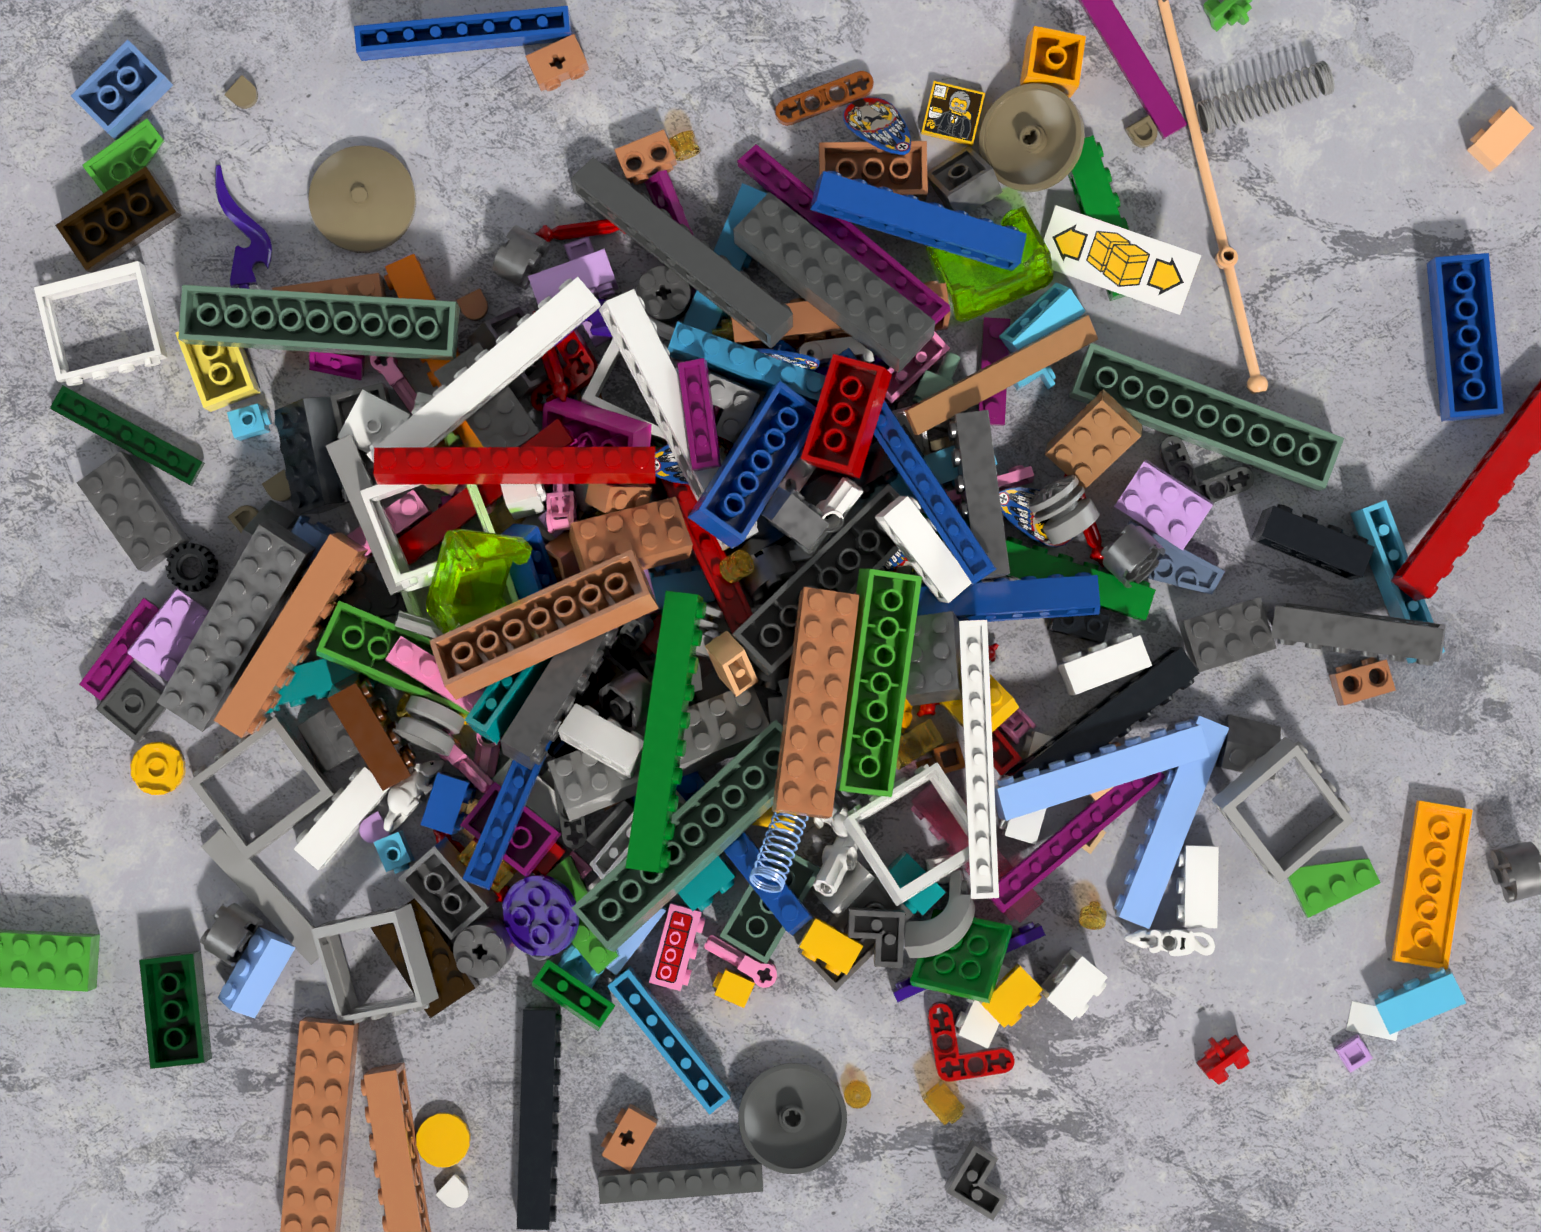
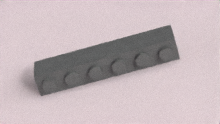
(680, 1181)

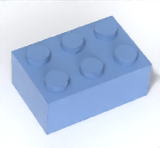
(122, 90)

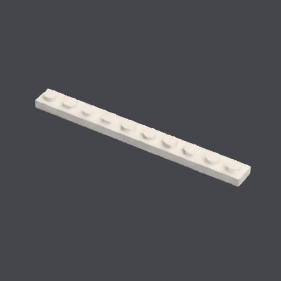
(978, 759)

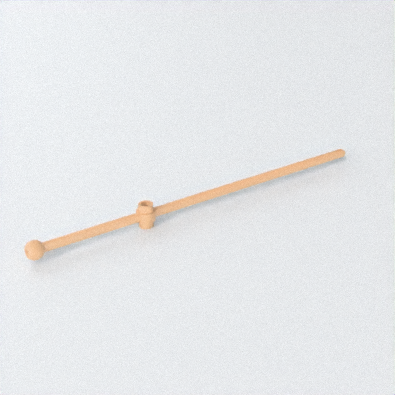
(1256, 383)

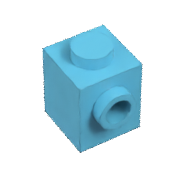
(249, 421)
(394, 852)

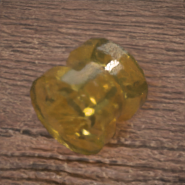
(684, 145)
(736, 566)

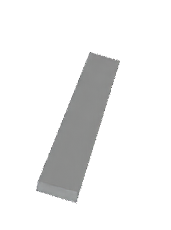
(355, 478)
(263, 894)

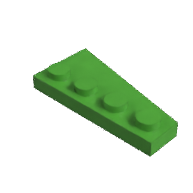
(585, 940)

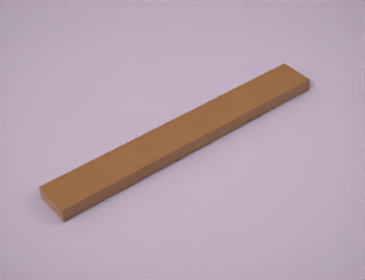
(1000, 374)

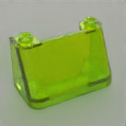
(981, 287)
(472, 576)

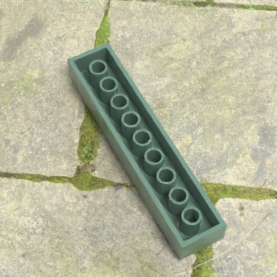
(319, 322)
(1209, 417)
(701, 833)

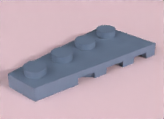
(1184, 568)

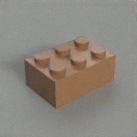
(1094, 439)

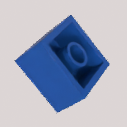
(448, 803)

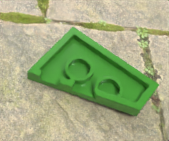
(124, 156)
(1331, 883)

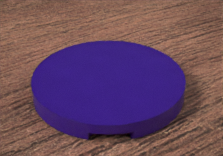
(540, 915)

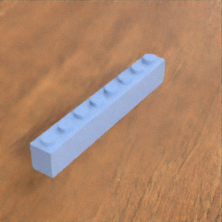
(1100, 770)
(1168, 830)

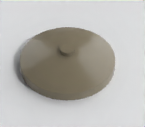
(1032, 137)
(362, 199)

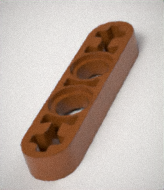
(822, 94)

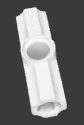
(839, 504)
(836, 861)

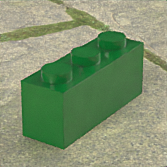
(573, 995)

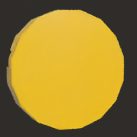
(158, 768)
(443, 1139)

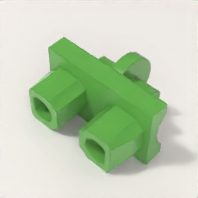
(1227, 11)

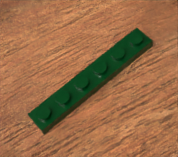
(127, 435)

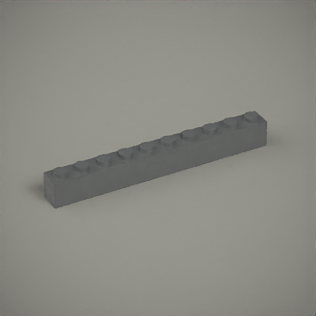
(683, 252)

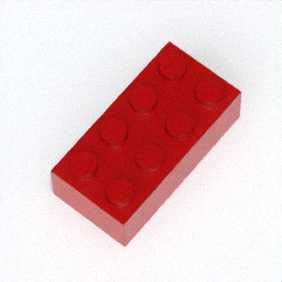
(846, 416)

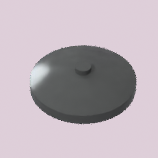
(792, 1118)

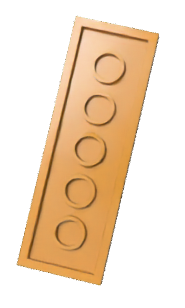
(1432, 884)

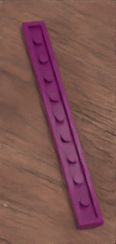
(798, 197)

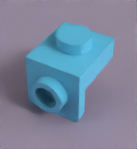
(1046, 375)
(578, 967)

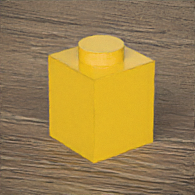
(733, 987)

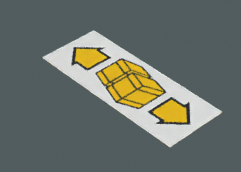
(1120, 259)

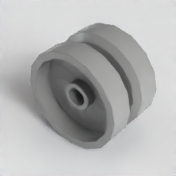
(430, 725)

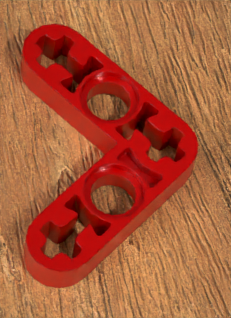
(572, 370)
(952, 1054)

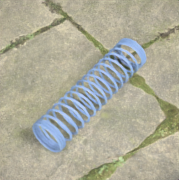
(769, 872)

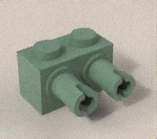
(935, 382)

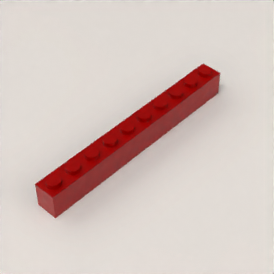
(514, 465)
(1473, 502)

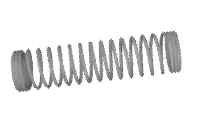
(1207, 115)

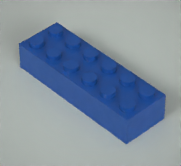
(1465, 337)
(754, 465)

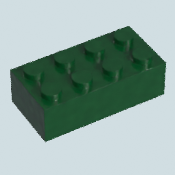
(175, 1009)

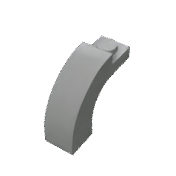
(946, 929)

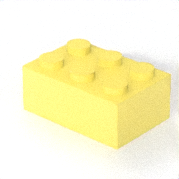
(219, 374)

